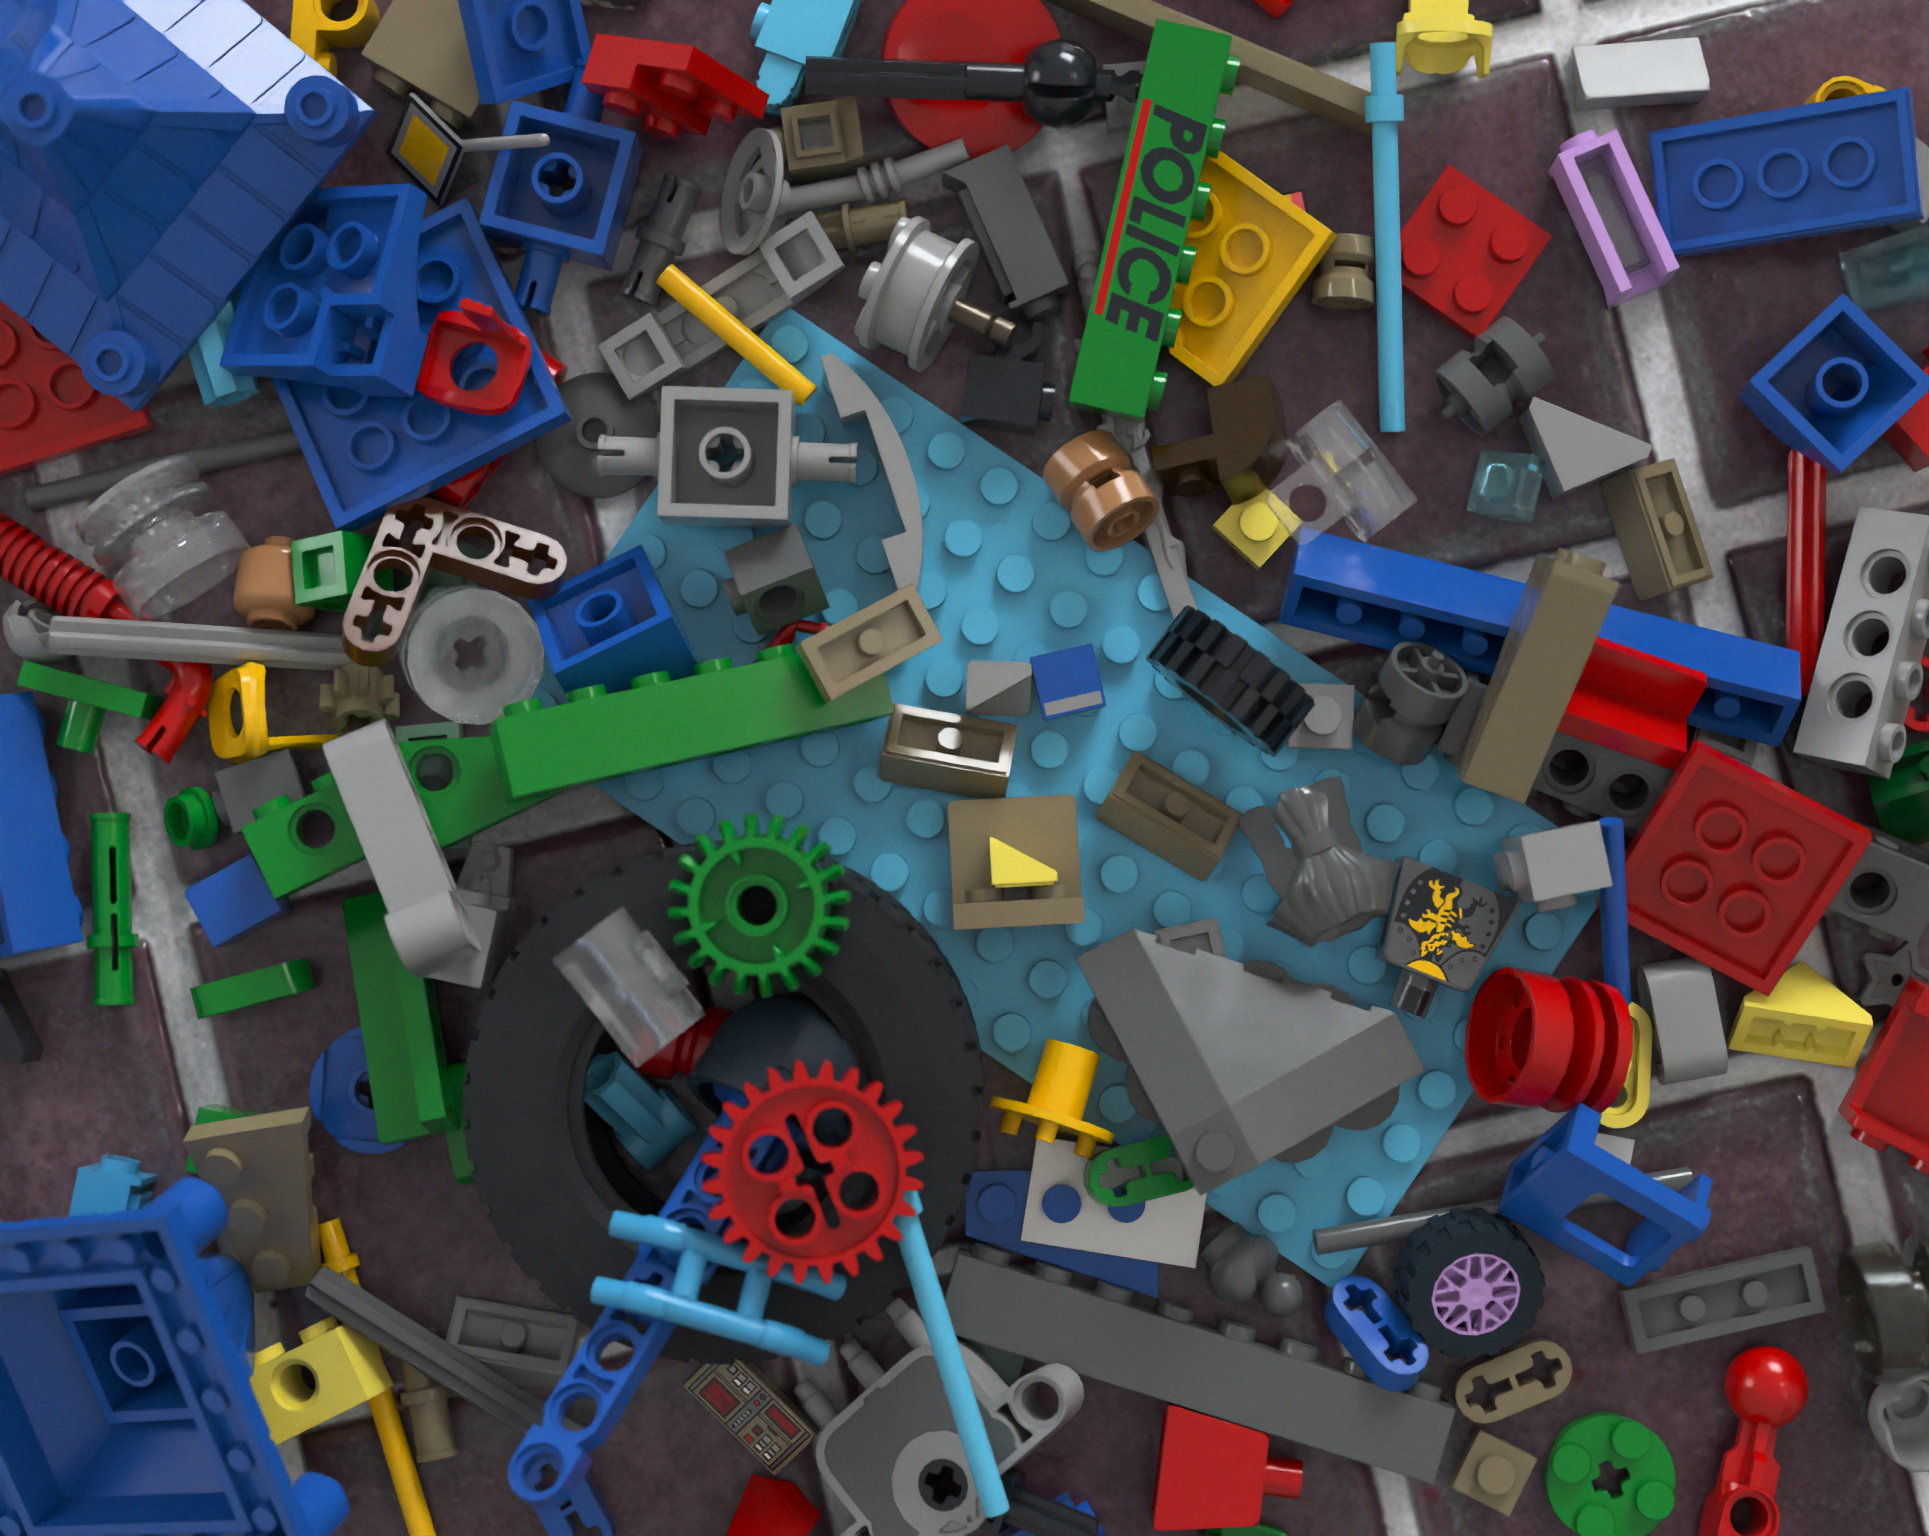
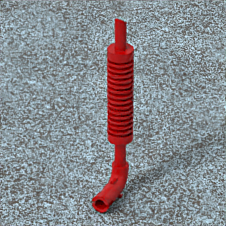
(81, 592)

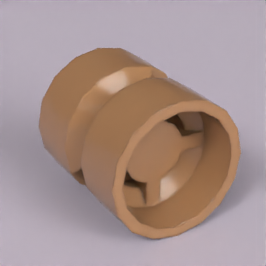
(1100, 490)

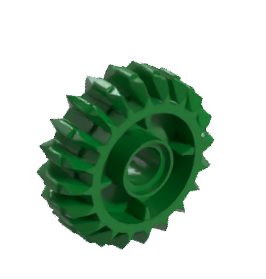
(718, 913)

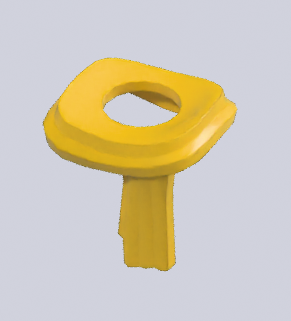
(253, 739)

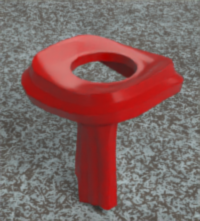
(459, 329)

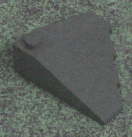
(1239, 1058)

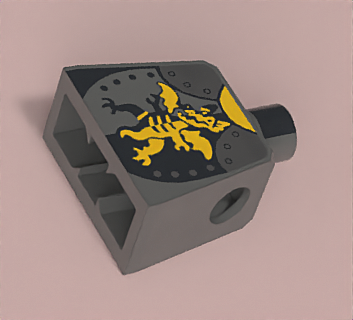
(1438, 932)

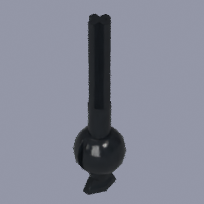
(1053, 83)

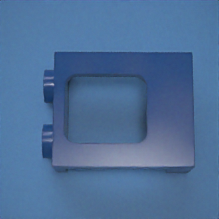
(1568, 1168)

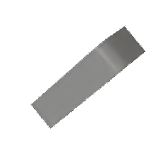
(402, 851)

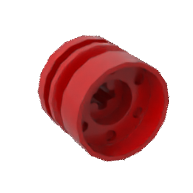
(1547, 1041)

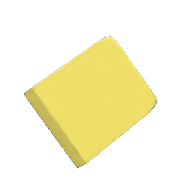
(1016, 869)

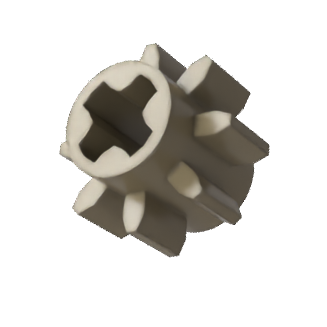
(358, 698)

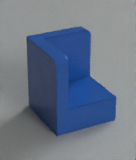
(235, 903)

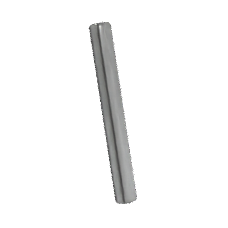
(197, 643)

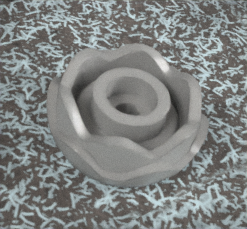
(28, 630)

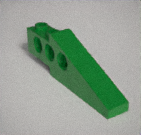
(456, 813)

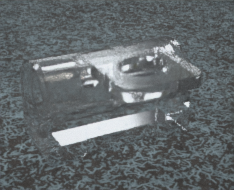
(1350, 474)
(630, 986)

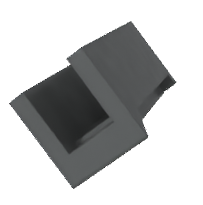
(1009, 233)

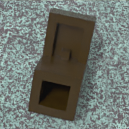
(1241, 453)

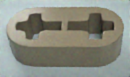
(1517, 1394)

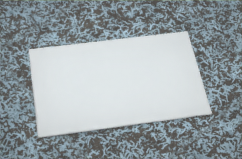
(1163, 1234)

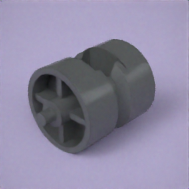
(1499, 371)
(1414, 697)

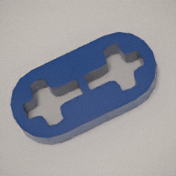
(1375, 1333)
(585, 1501)

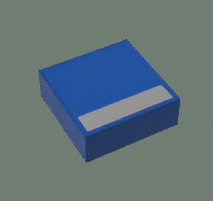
(1067, 682)

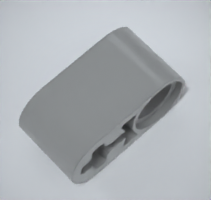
(1684, 1019)

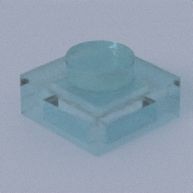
(1506, 485)

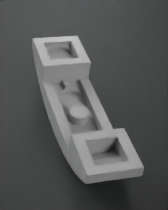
(754, 291)
(856, 404)

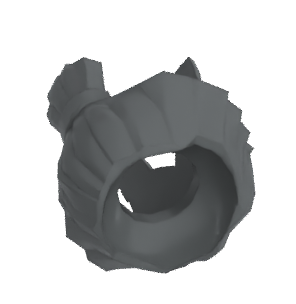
(1325, 878)

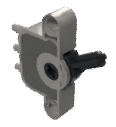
(900, 1436)

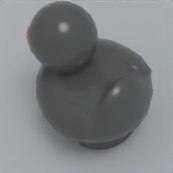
(1249, 1261)

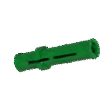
(112, 833)

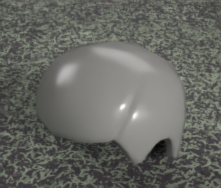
(1901, 1420)

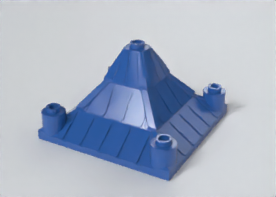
(152, 170)
(135, 1383)

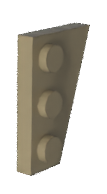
(265, 1181)

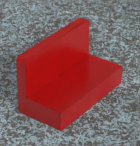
(1634, 703)

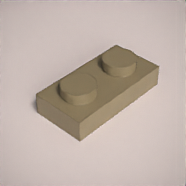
(868, 643)

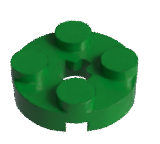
(1573, 1463)

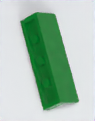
(398, 1030)

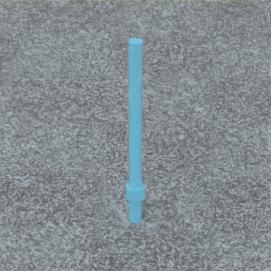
(1384, 111)
(950, 1361)

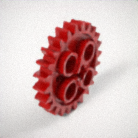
(755, 1194)

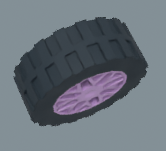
(1497, 1290)

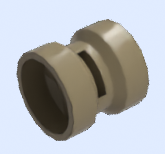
(1345, 274)

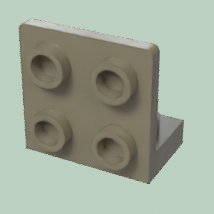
(1032, 825)

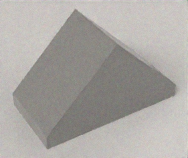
(1576, 447)

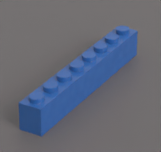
(1400, 597)

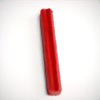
(1805, 562)

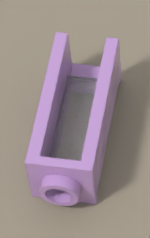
(1613, 216)

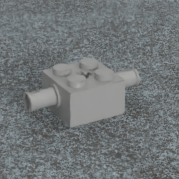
(698, 427)

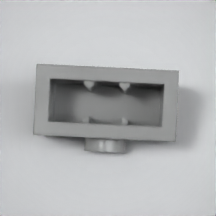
(1553, 865)

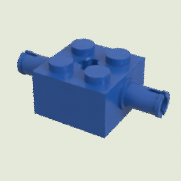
(582, 222)

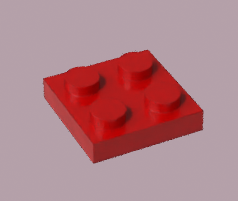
(1466, 252)

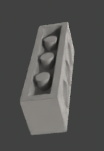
(1846, 670)

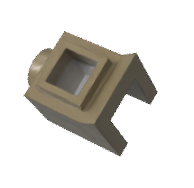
(821, 139)

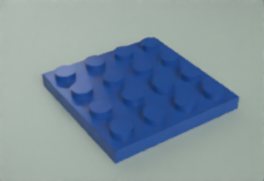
(400, 448)

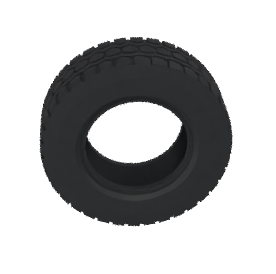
(549, 1155)

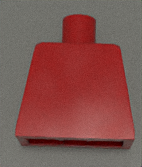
(1215, 1472)

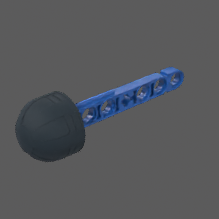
(748, 1042)

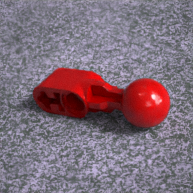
(1766, 1392)

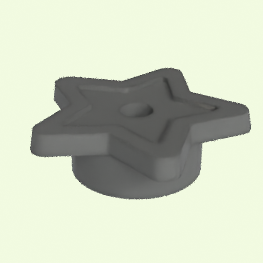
(1881, 968)

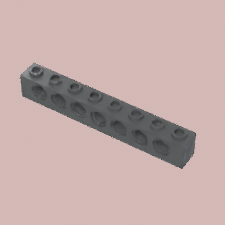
(1887, 911)

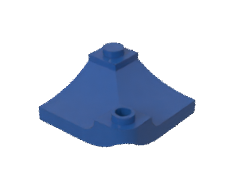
(337, 296)

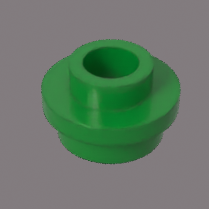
(192, 819)

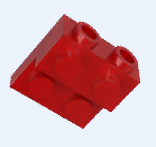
(668, 85)

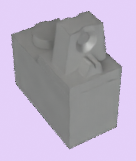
(486, 894)

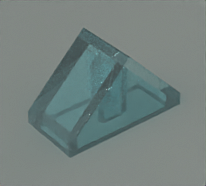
(1888, 271)

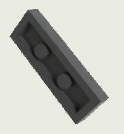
(1722, 1299)

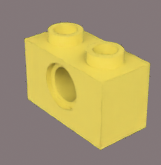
(345, 1374)

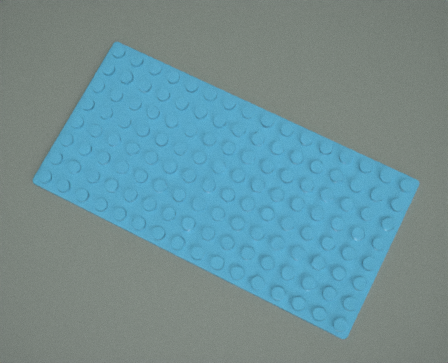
(1017, 583)

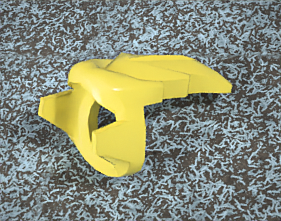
(1442, 38)

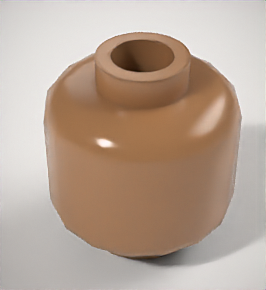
(267, 587)

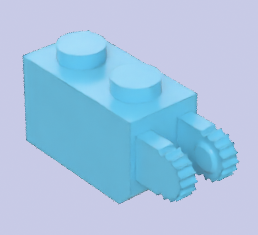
(788, 34)

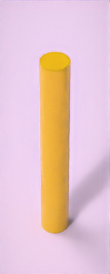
(736, 334)

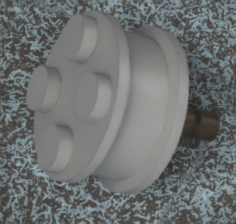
(923, 295)

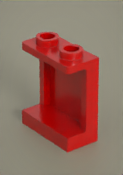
(1892, 1086)

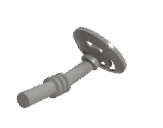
(772, 196)

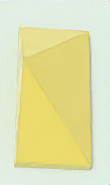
(1802, 1021)

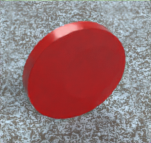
(966, 33)

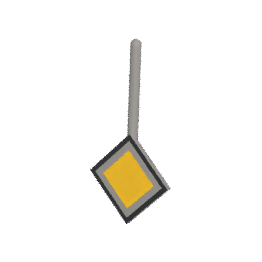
(433, 152)

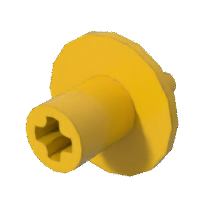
(1058, 1098)

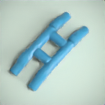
(682, 1304)

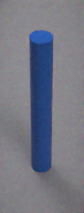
(1614, 910)

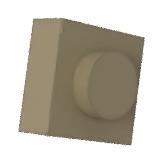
(1492, 1471)

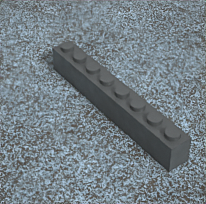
(1195, 1363)

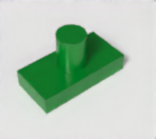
(86, 702)

